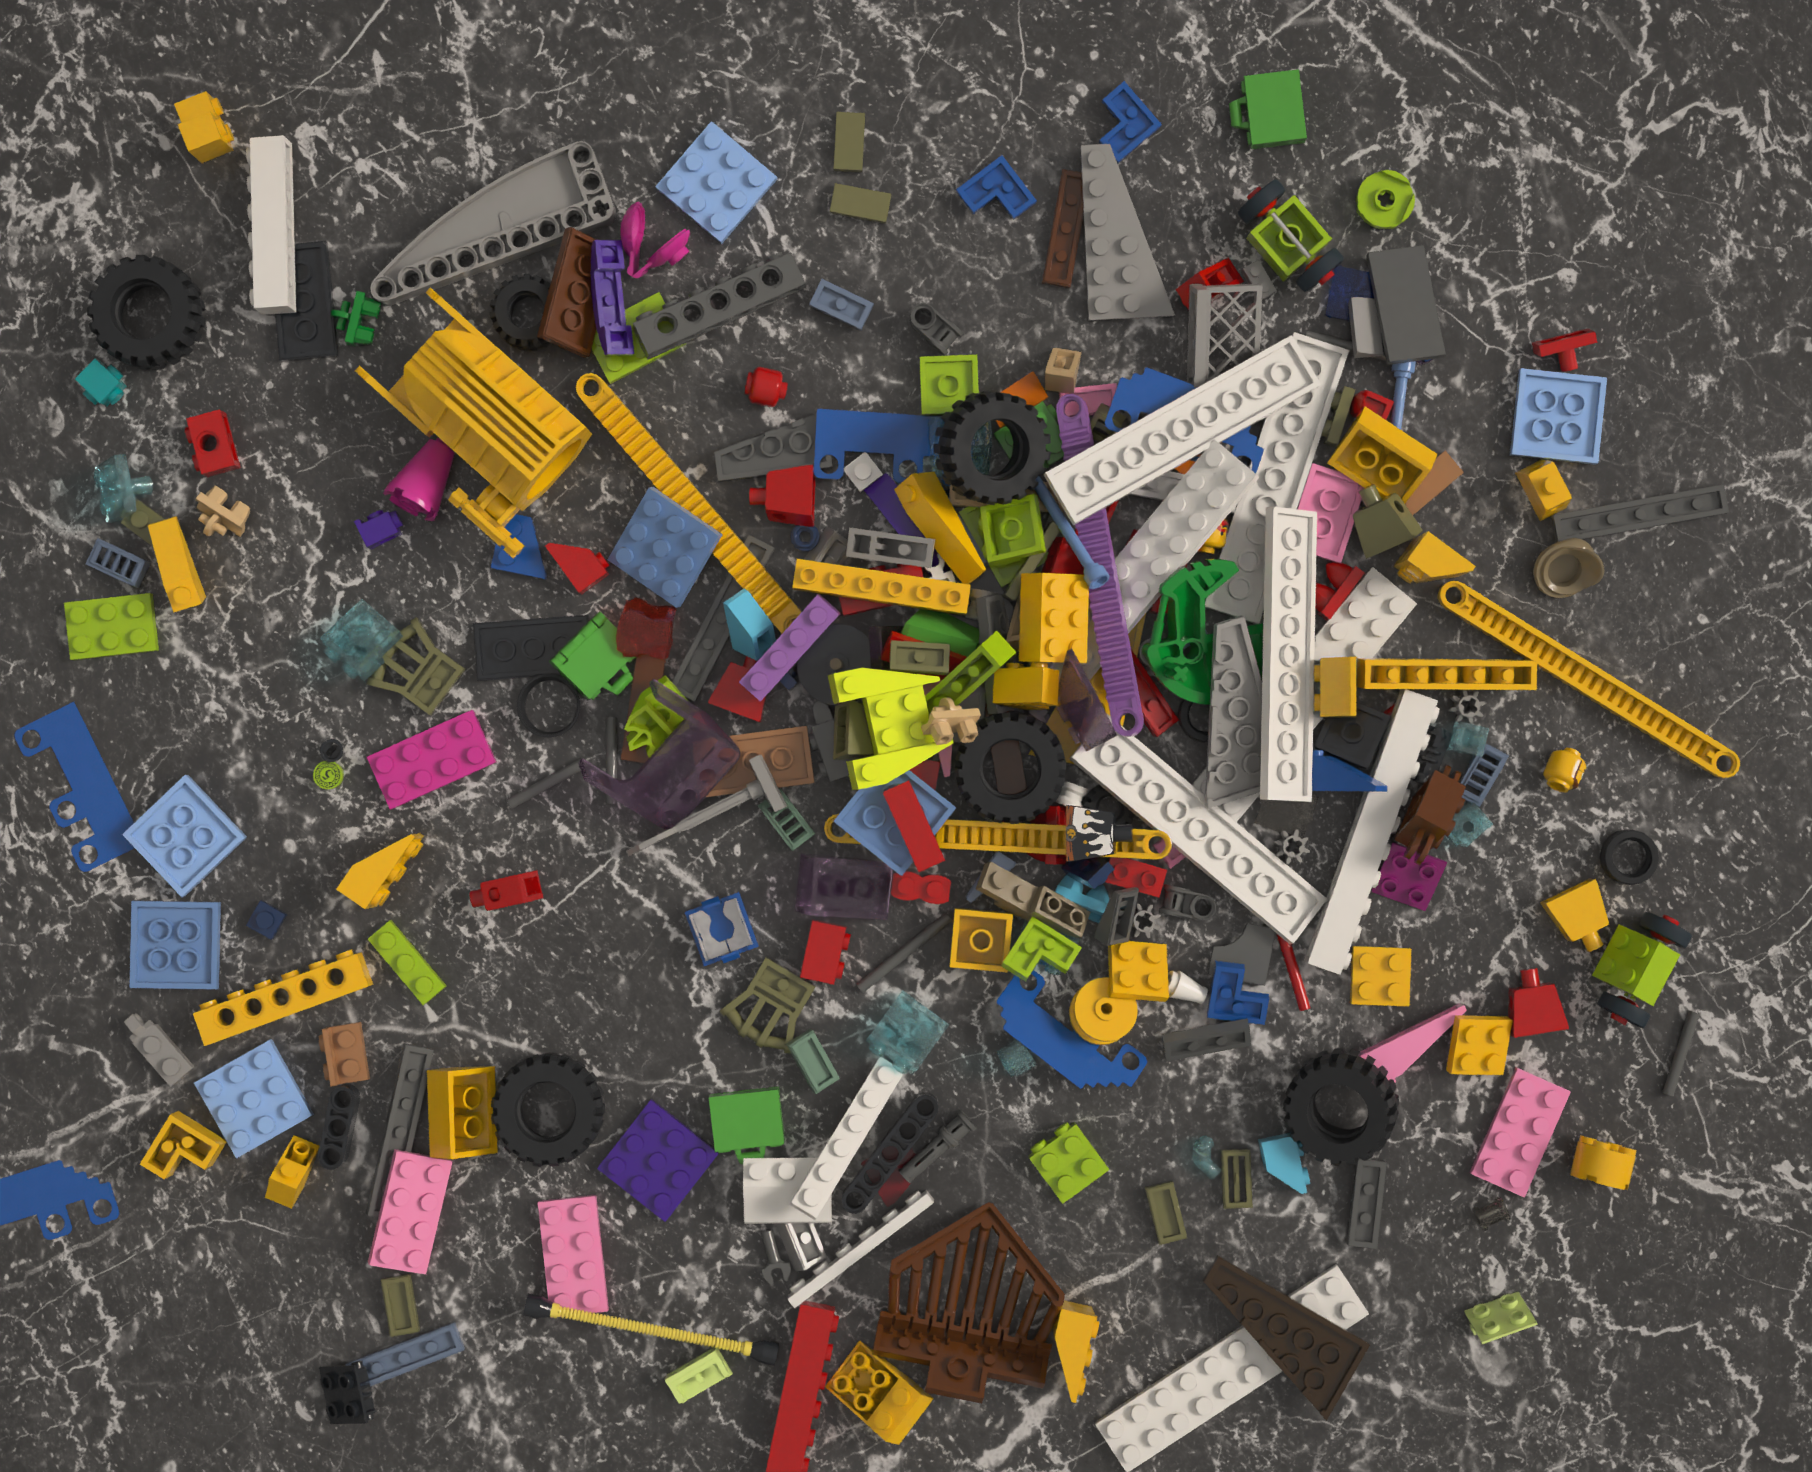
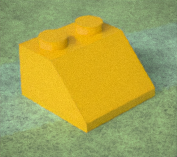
(1337, 687)

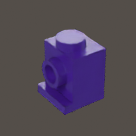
(379, 528)

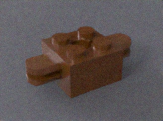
(1431, 813)

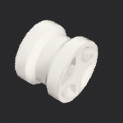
(1071, 794)

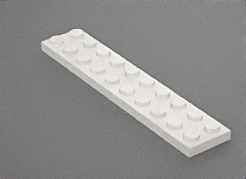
(1181, 430)
(1289, 448)
(1173, 536)
(1355, 630)
(1288, 655)
(1203, 834)
(1214, 1379)

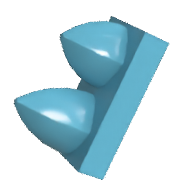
(1094, 901)

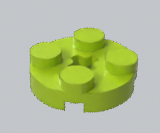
(1400, 193)

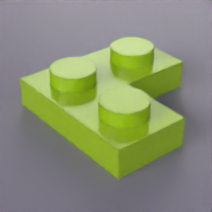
(1038, 943)

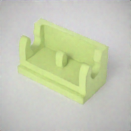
(698, 1375)

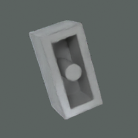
(1256, 274)

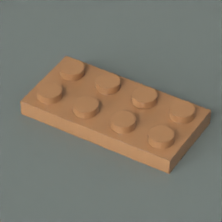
(784, 751)

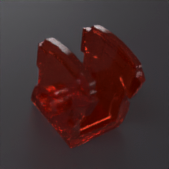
(645, 629)

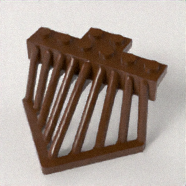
(963, 1356)

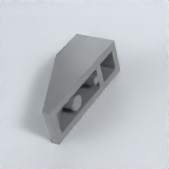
(890, 547)

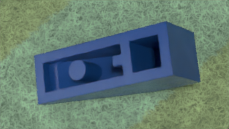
(1335, 775)

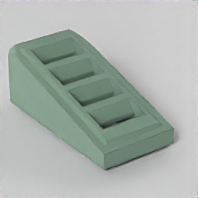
(799, 840)

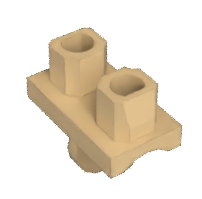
(218, 517)
(951, 719)

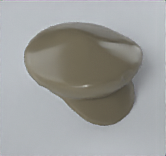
(1567, 568)

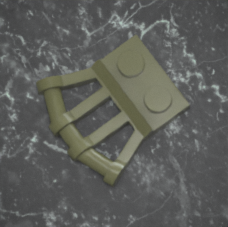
(431, 679)
(778, 988)

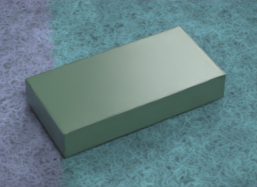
(813, 1061)

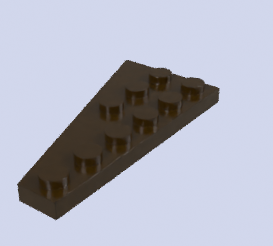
(1300, 1341)

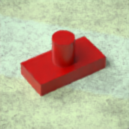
(1565, 347)

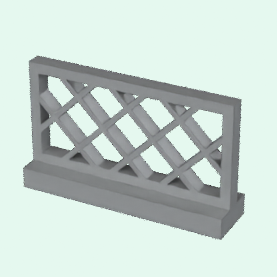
(1201, 321)

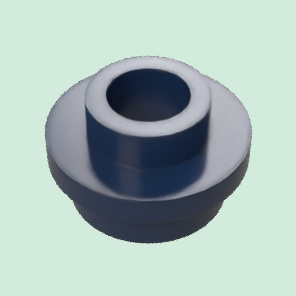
(804, 546)

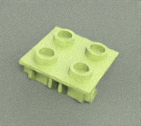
(1500, 1317)

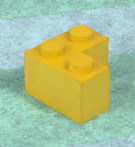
(203, 128)
(1026, 687)
(182, 1139)

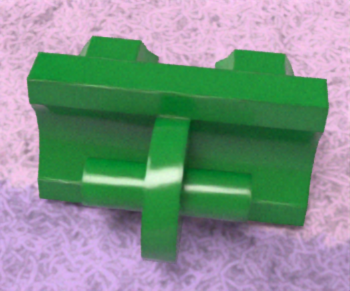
(361, 306)

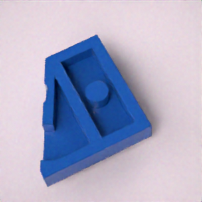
(529, 560)

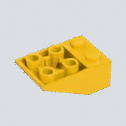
(371, 877)
(1072, 1335)
(879, 1393)

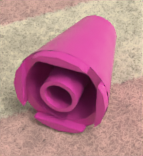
(423, 480)

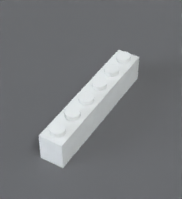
(272, 225)

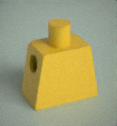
(1544, 488)
(1579, 913)

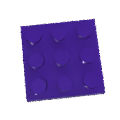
(658, 1160)

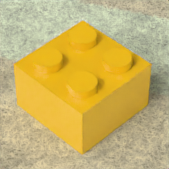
(980, 939)

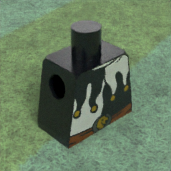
(1093, 833)

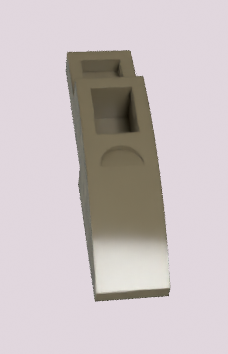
(1028, 900)

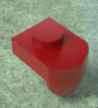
(1373, 401)

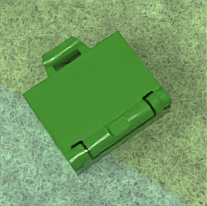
(1272, 109)
(593, 659)
(747, 1121)

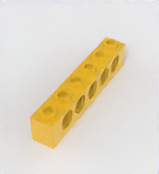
(881, 587)
(1447, 674)
(214, 1028)

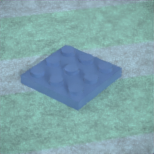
(664, 547)
(873, 825)
(175, 944)

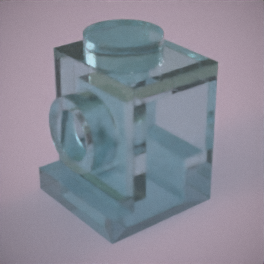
(1468, 739)
(1479, 824)
(1016, 1058)

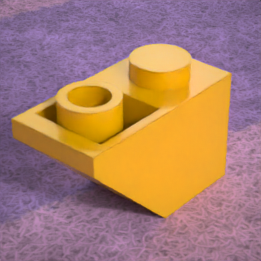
(292, 1172)

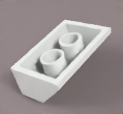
(770, 1188)

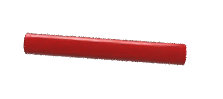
(1294, 974)

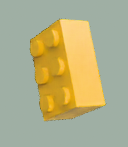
(1053, 617)

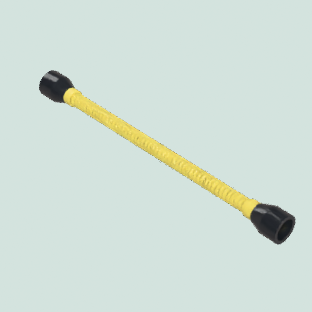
(761, 1351)

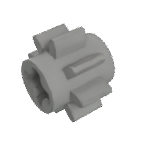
(1458, 707)
(1284, 843)
(1150, 917)

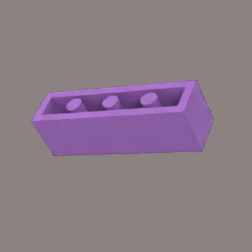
(789, 647)

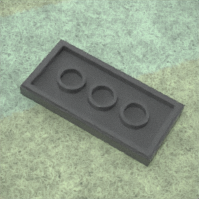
(1405, 305)

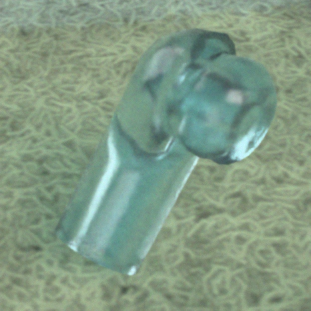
(1202, 1157)

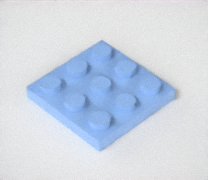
(716, 182)
(1558, 416)
(184, 835)
(253, 1098)

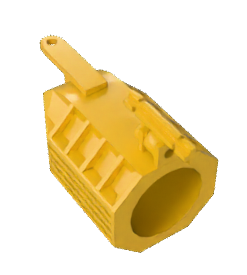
(490, 418)

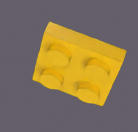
(1138, 971)
(1380, 976)
(1479, 1045)

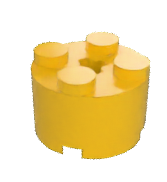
(1603, 1162)

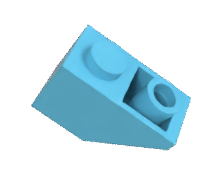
(748, 625)
(1282, 1160)

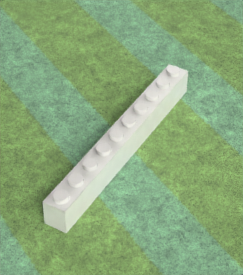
(1370, 832)

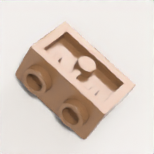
(344, 1054)

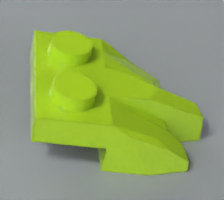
(652, 721)

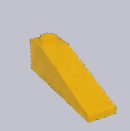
(936, 518)

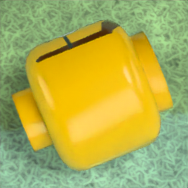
(1564, 770)

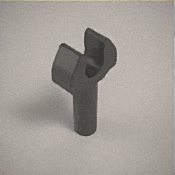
(773, 1258)

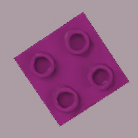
(1408, 881)

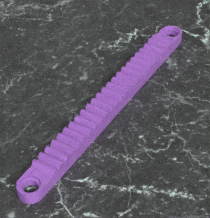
(1106, 600)

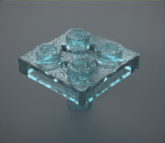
(118, 488)

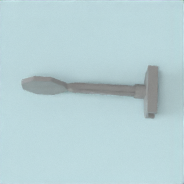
(761, 786)

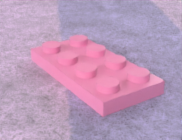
(1520, 1132)
(410, 1212)
(573, 1253)

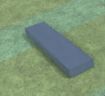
(412, 1353)

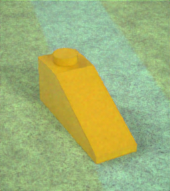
(176, 565)

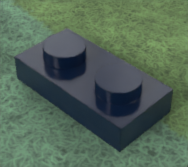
(1088, 871)

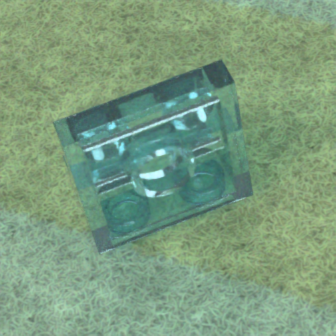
(360, 640)
(906, 1033)

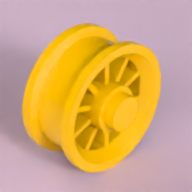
(1101, 1017)

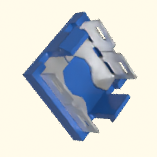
(721, 929)

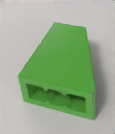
(943, 628)

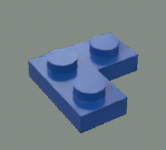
(1134, 120)
(999, 182)
(1228, 1000)

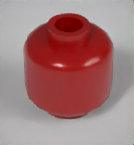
(765, 387)

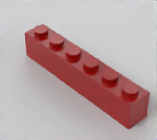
(801, 1388)

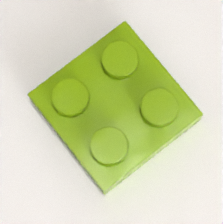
(946, 381)

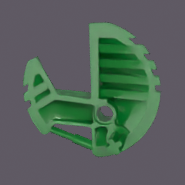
(1186, 595)

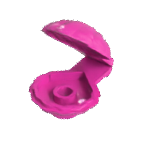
(632, 234)

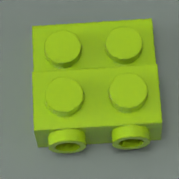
(1011, 531)
(1067, 1161)

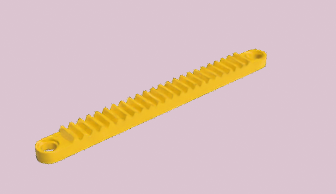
(674, 484)
(1589, 680)
(1021, 838)

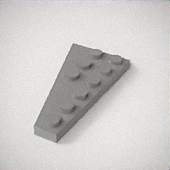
(1118, 259)
(1233, 716)

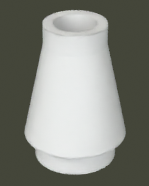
(1185, 988)

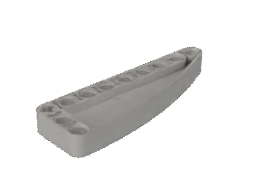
(513, 205)

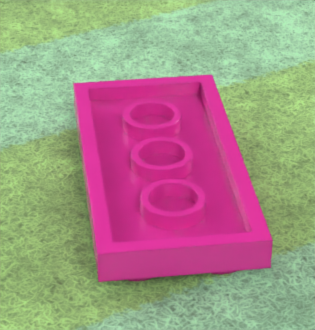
(431, 759)

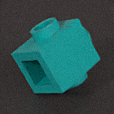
(101, 383)

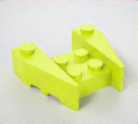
(894, 715)

